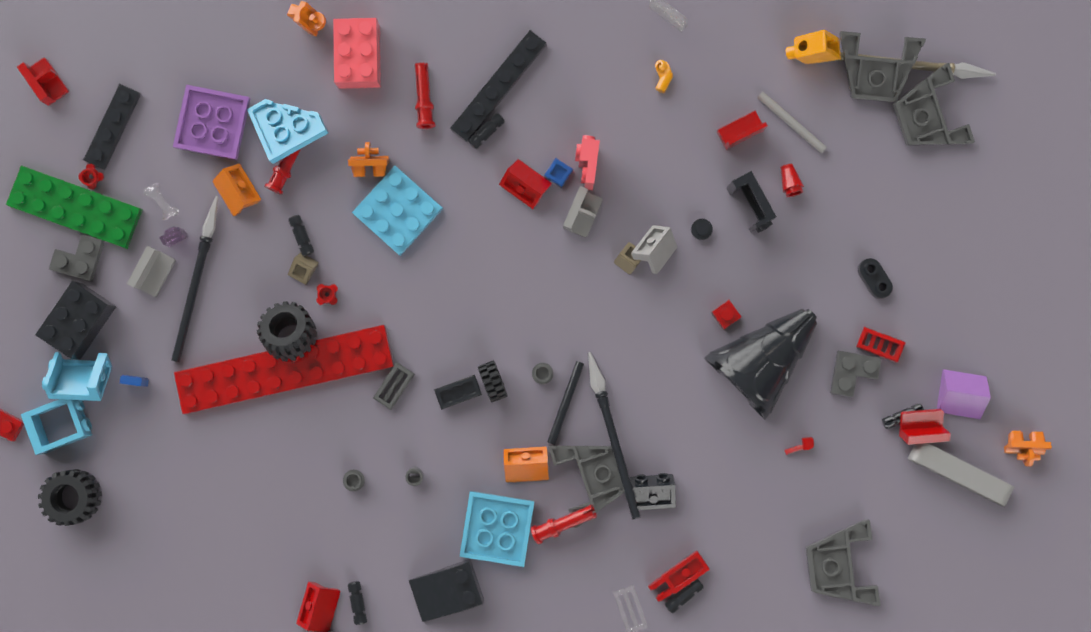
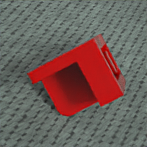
(43, 81)

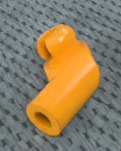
(665, 75)

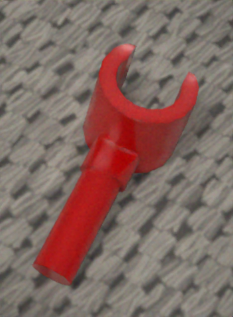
(807, 444)

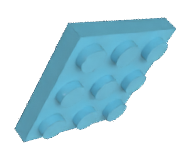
(397, 210)
(496, 528)

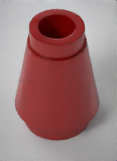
(791, 181)

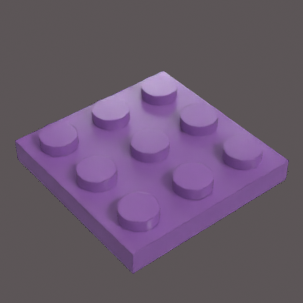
(211, 122)

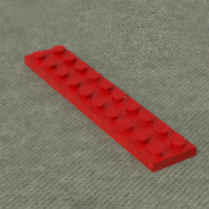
(264, 375)

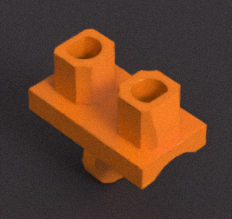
(307, 17)
(359, 162)
(1027, 450)

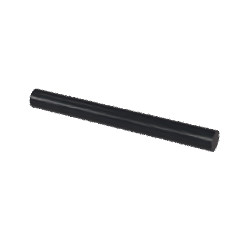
(565, 402)

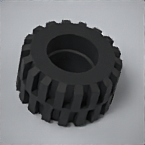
(279, 318)
(52, 497)

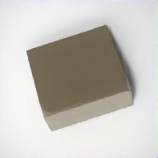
(625, 259)
(302, 268)

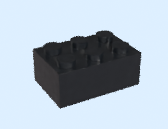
(75, 320)

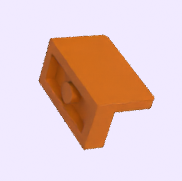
(236, 188)
(526, 464)

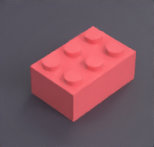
(357, 53)

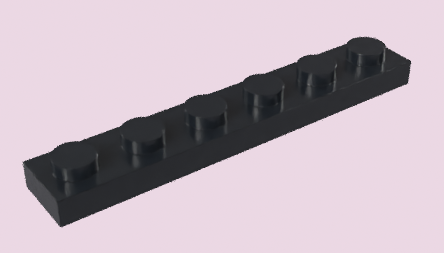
(498, 86)

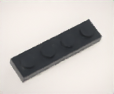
(112, 126)

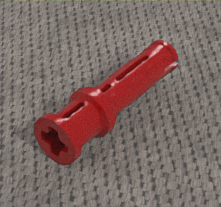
(424, 105)
(281, 173)
(554, 527)

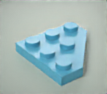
(285, 128)

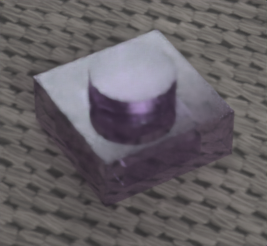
(173, 236)

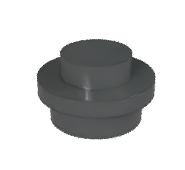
(542, 373)
(353, 480)

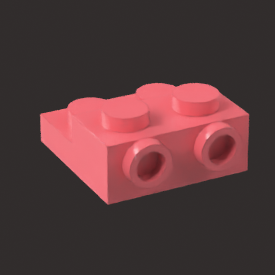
(587, 156)

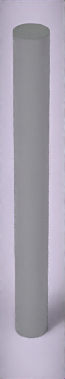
(795, 125)

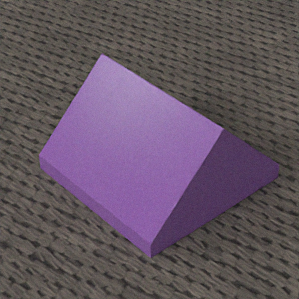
(963, 394)

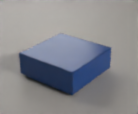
(558, 172)
(134, 380)

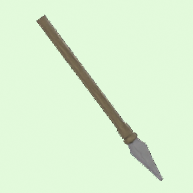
(960, 70)

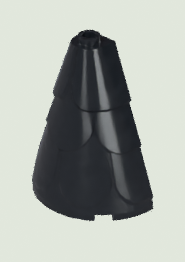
(765, 358)

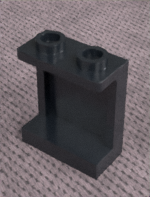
(755, 198)

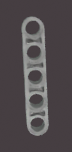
(961, 473)

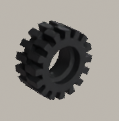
(492, 381)

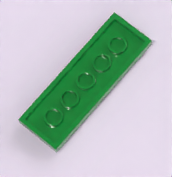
(74, 207)

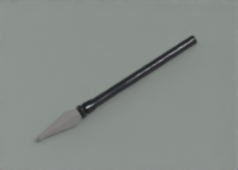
(204, 246)
(598, 385)

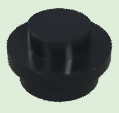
(701, 229)

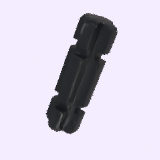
(486, 130)
(301, 235)
(890, 421)
(684, 595)
(357, 603)

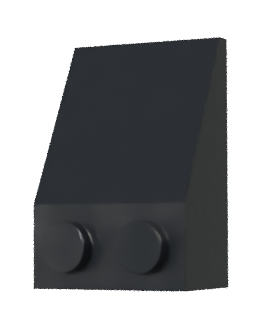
(447, 591)

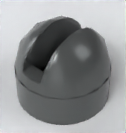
(414, 480)

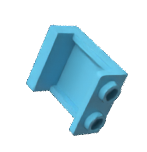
(77, 378)

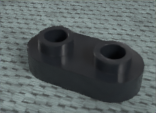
(873, 279)

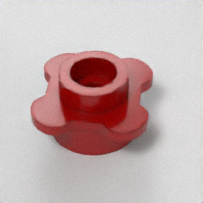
(85, 178)
(322, 290)

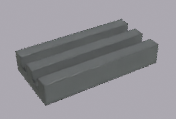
(384, 401)

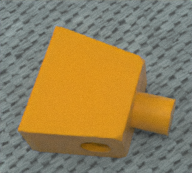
(815, 48)

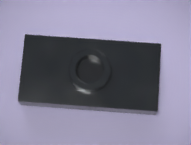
(458, 392)

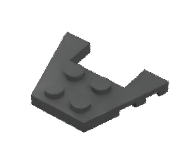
(877, 77)
(922, 117)
(597, 471)
(832, 567)

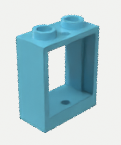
(38, 435)

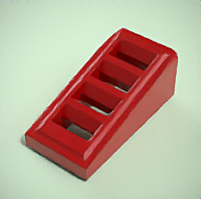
(900, 345)

